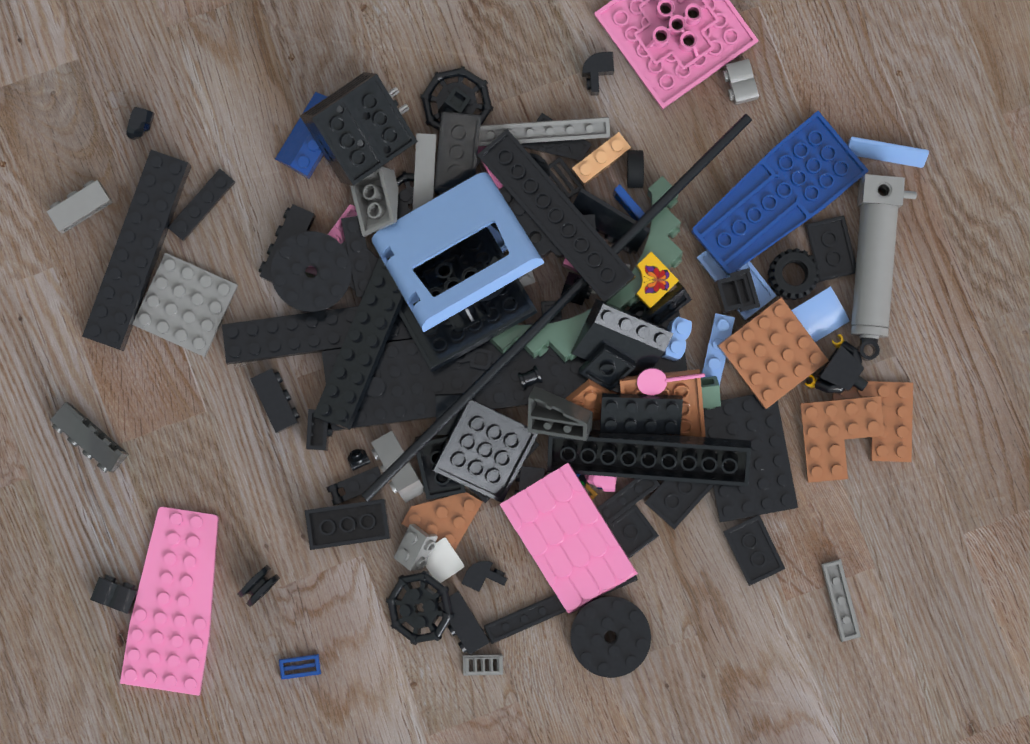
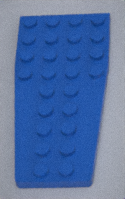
(779, 194)

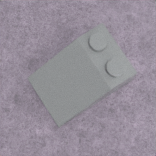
(376, 200)

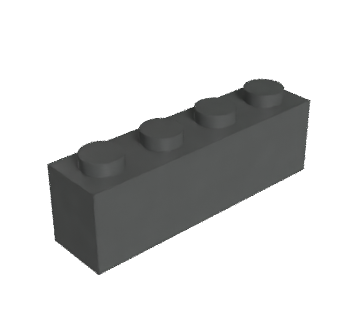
(89, 437)

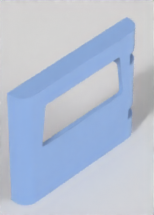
(442, 225)

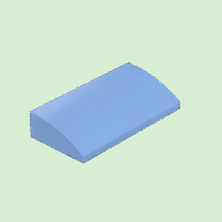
(821, 314)

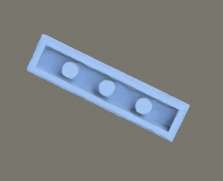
(888, 152)

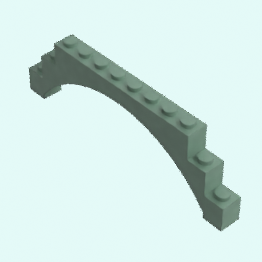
(563, 334)

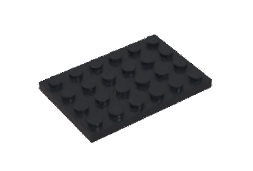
(770, 473)

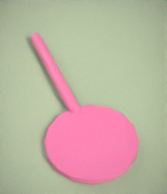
(654, 381)

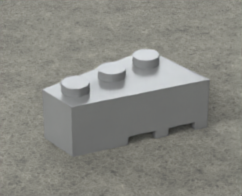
(406, 480)

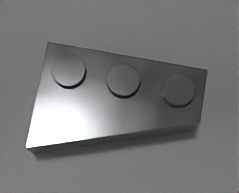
(557, 416)

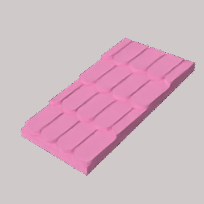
(568, 538)

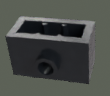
(317, 433)

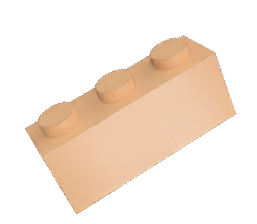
(601, 159)

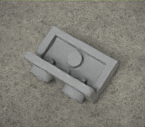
(415, 548)

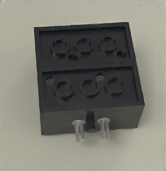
(359, 128)

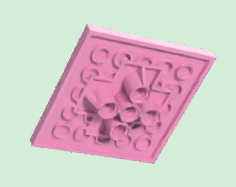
(669, 65)

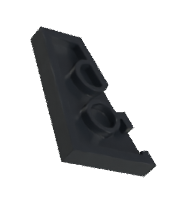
(568, 148)

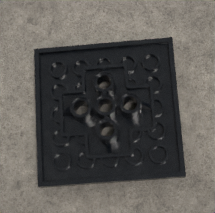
(478, 321)

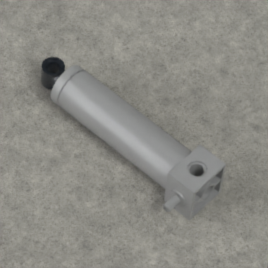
(875, 258)

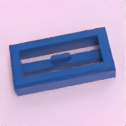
(302, 674)

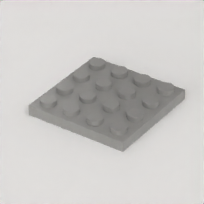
(185, 304)

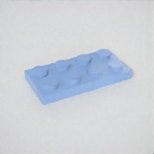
(762, 289)

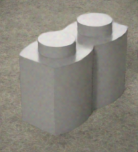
(741, 82)

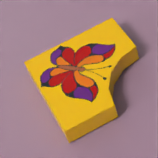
(655, 280)

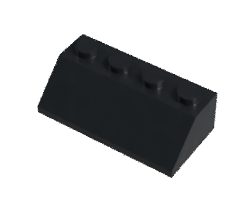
(609, 220)

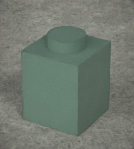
(710, 392)

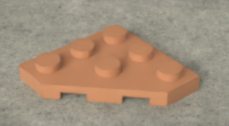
(589, 397)
(445, 516)

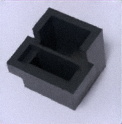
(737, 292)

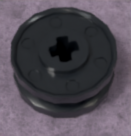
(258, 586)

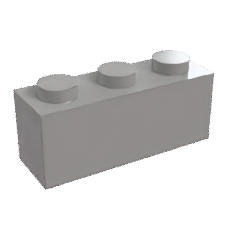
(79, 206)

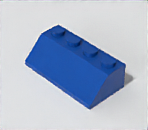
(300, 149)

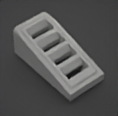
(499, 671)

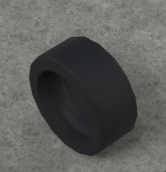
(635, 169)

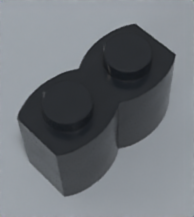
(114, 594)

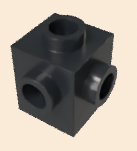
(584, 293)

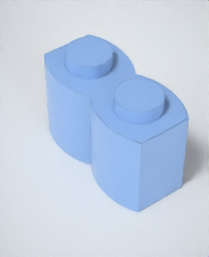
(677, 345)

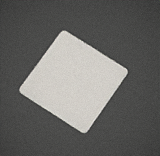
(443, 561)

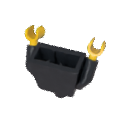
(841, 370)

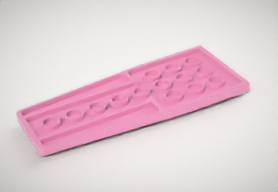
(173, 604)

